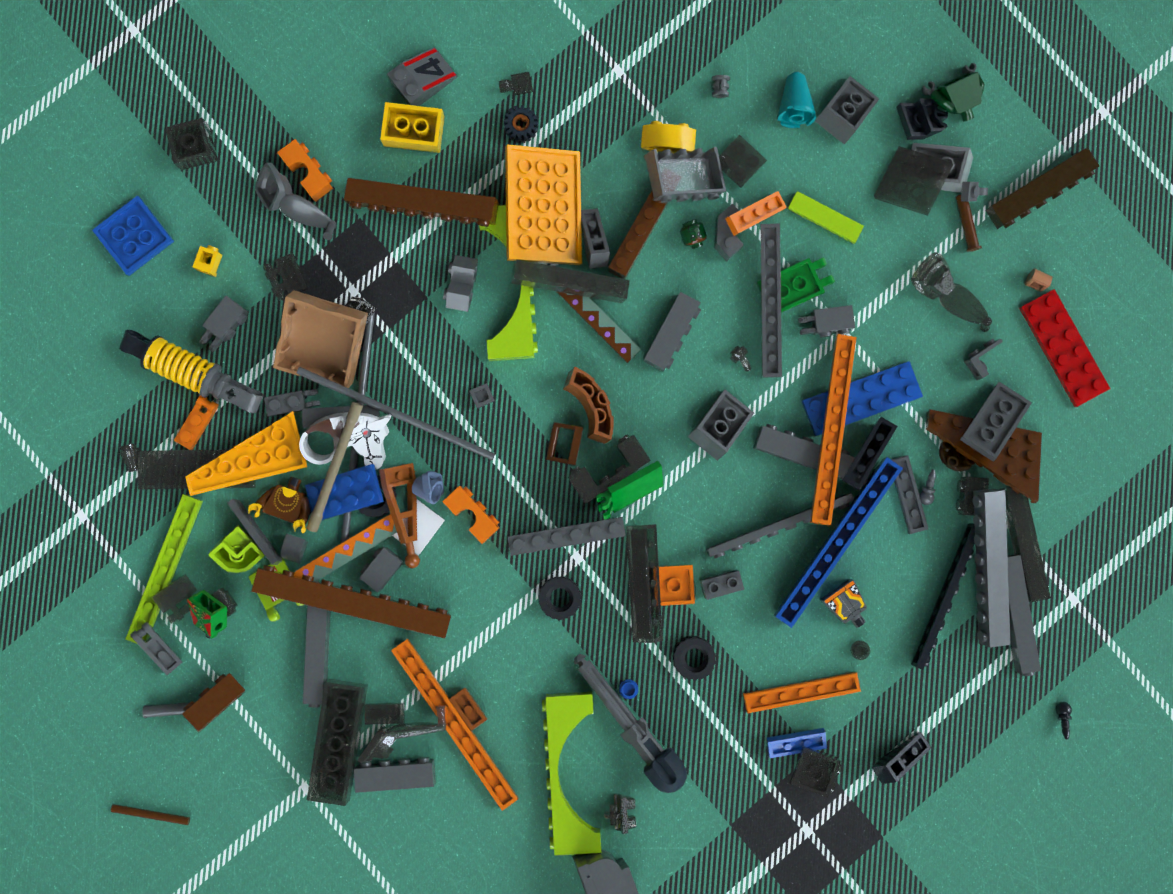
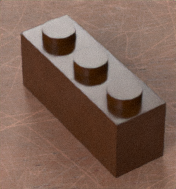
(213, 702)

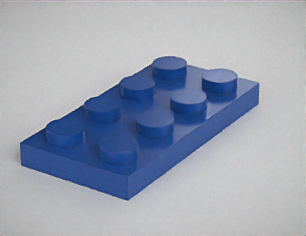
(349, 493)

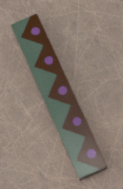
(602, 325)

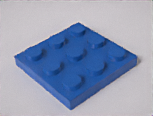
(133, 235)

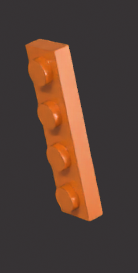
(755, 213)

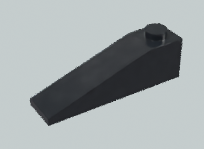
(869, 453)

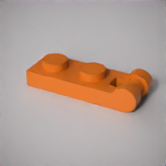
(196, 423)

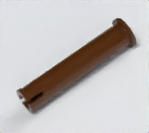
(968, 225)

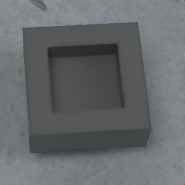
(482, 395)

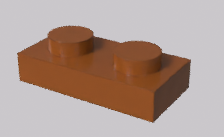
(468, 708)

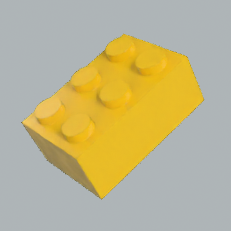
(412, 127)

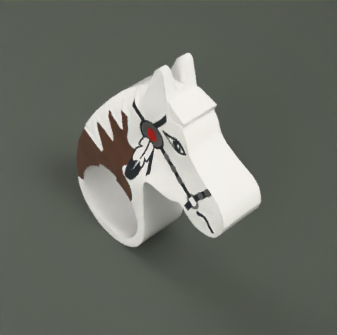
(366, 437)

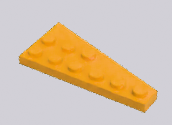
(260, 456)

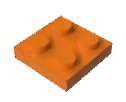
(676, 585)

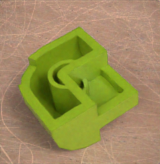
(236, 551)

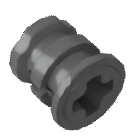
(720, 92)

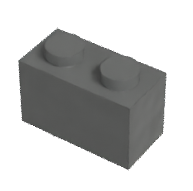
(381, 569)

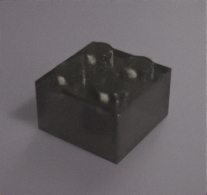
(191, 144)

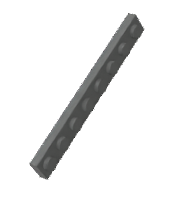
(771, 301)
(772, 529)

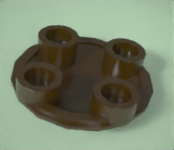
(954, 459)

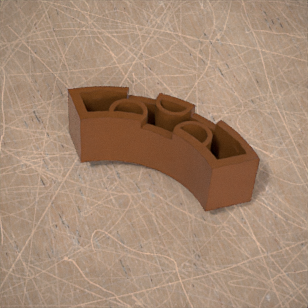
(594, 402)

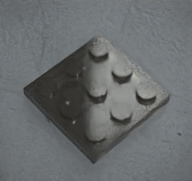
(913, 180)

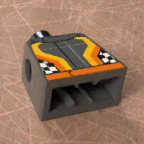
(846, 603)

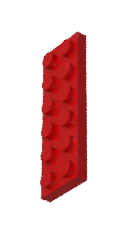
(1064, 348)

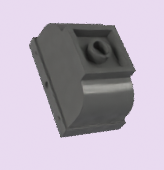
(604, 874)

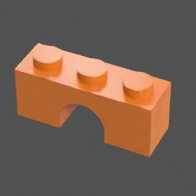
(296, 157)
(461, 500)

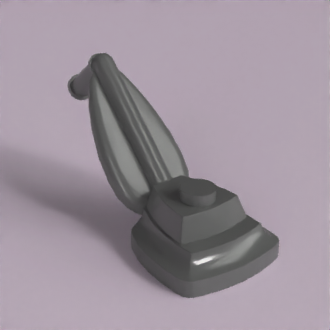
(276, 193)

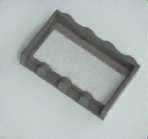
(685, 175)

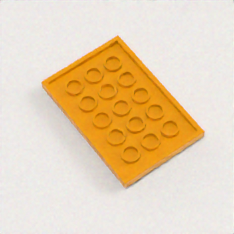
(543, 205)

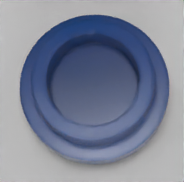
(628, 689)

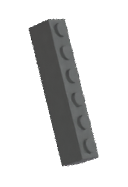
(796, 450)
(566, 536)

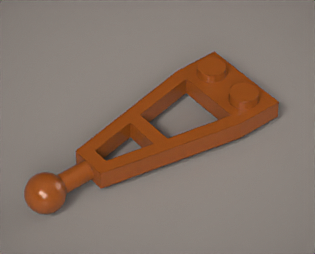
(394, 477)

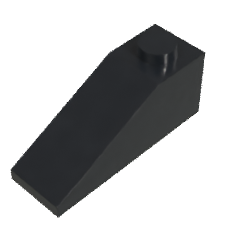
(901, 759)

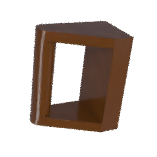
(575, 443)

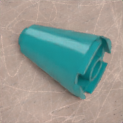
(796, 103)

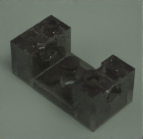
(632, 454)

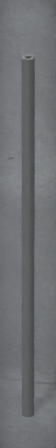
(362, 390)

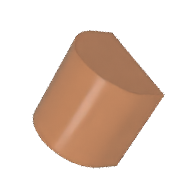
(1038, 280)

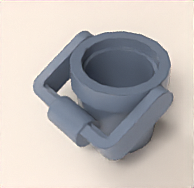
(429, 487)

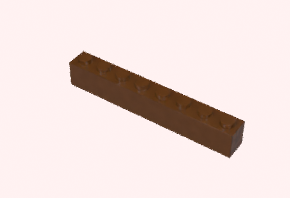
(421, 201)

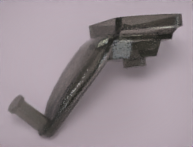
(935, 280)
(385, 737)

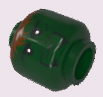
(693, 233)

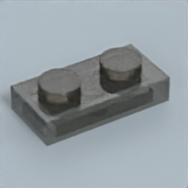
(385, 713)

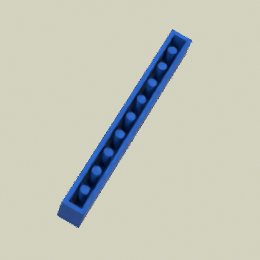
(838, 542)

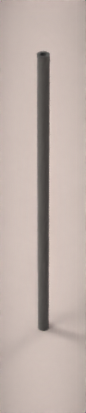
(395, 413)

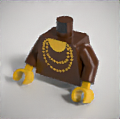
(285, 503)

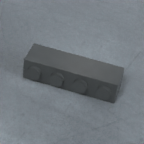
(671, 332)
(394, 775)

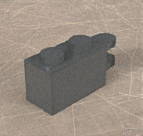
(829, 321)
(223, 322)

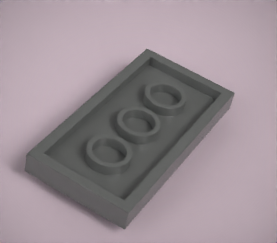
(996, 421)

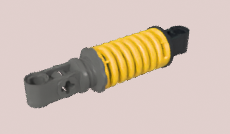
(189, 370)

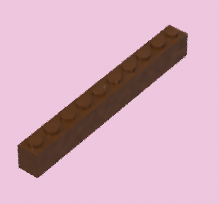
(351, 602)

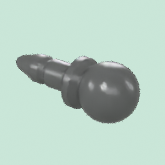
(927, 496)

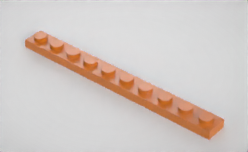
(833, 430)
(456, 726)

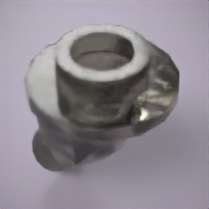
(738, 354)

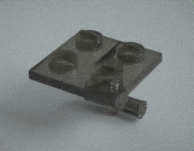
(741, 161)

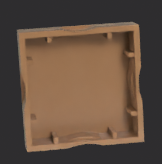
(320, 338)

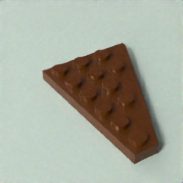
(1016, 464)

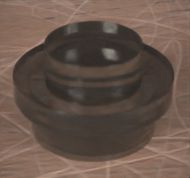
(860, 650)

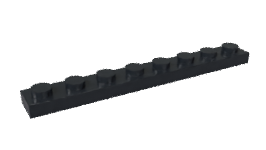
(944, 604)

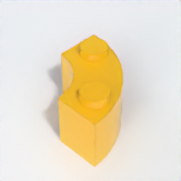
(668, 136)

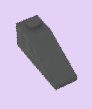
(594, 239)

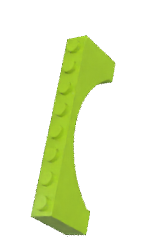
(516, 338)
(570, 831)

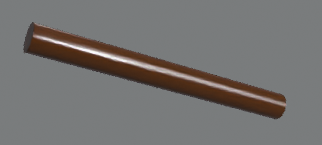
(150, 814)

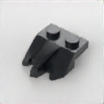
(921, 118)

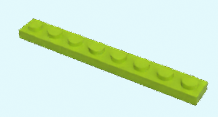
(166, 562)

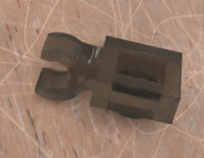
(519, 83)

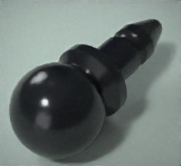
(1064, 711)

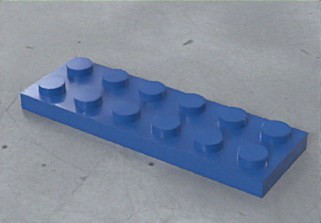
(868, 396)

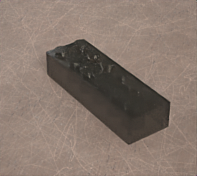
(337, 742)

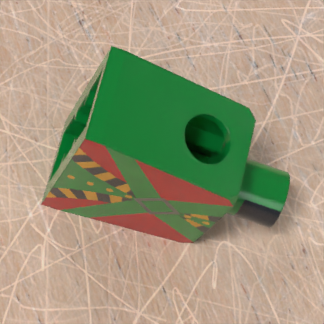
(208, 613)

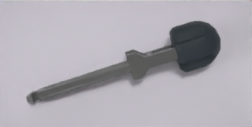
(663, 766)

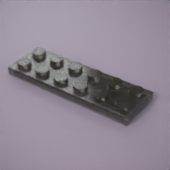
(170, 467)

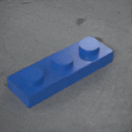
(793, 743)

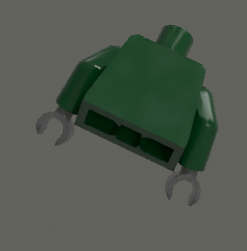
(959, 94)

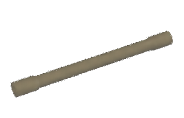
(351, 419)

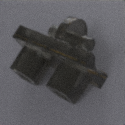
(618, 813)

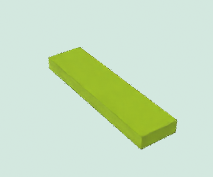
(825, 217)

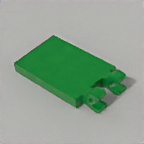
(801, 283)
(631, 489)

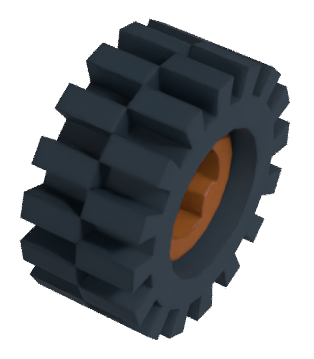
(516, 132)

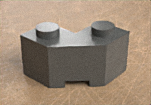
(725, 242)
(463, 275)

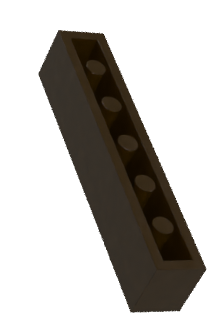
(1045, 186)

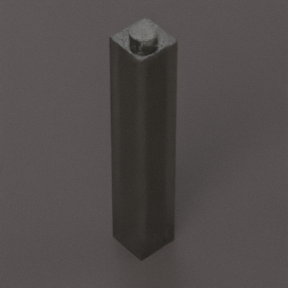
(1026, 544)

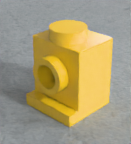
(202, 257)

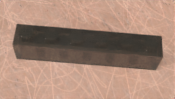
(569, 281)
(644, 583)

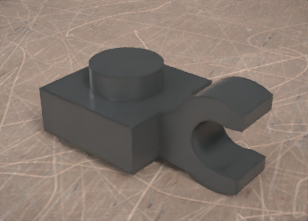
(971, 191)

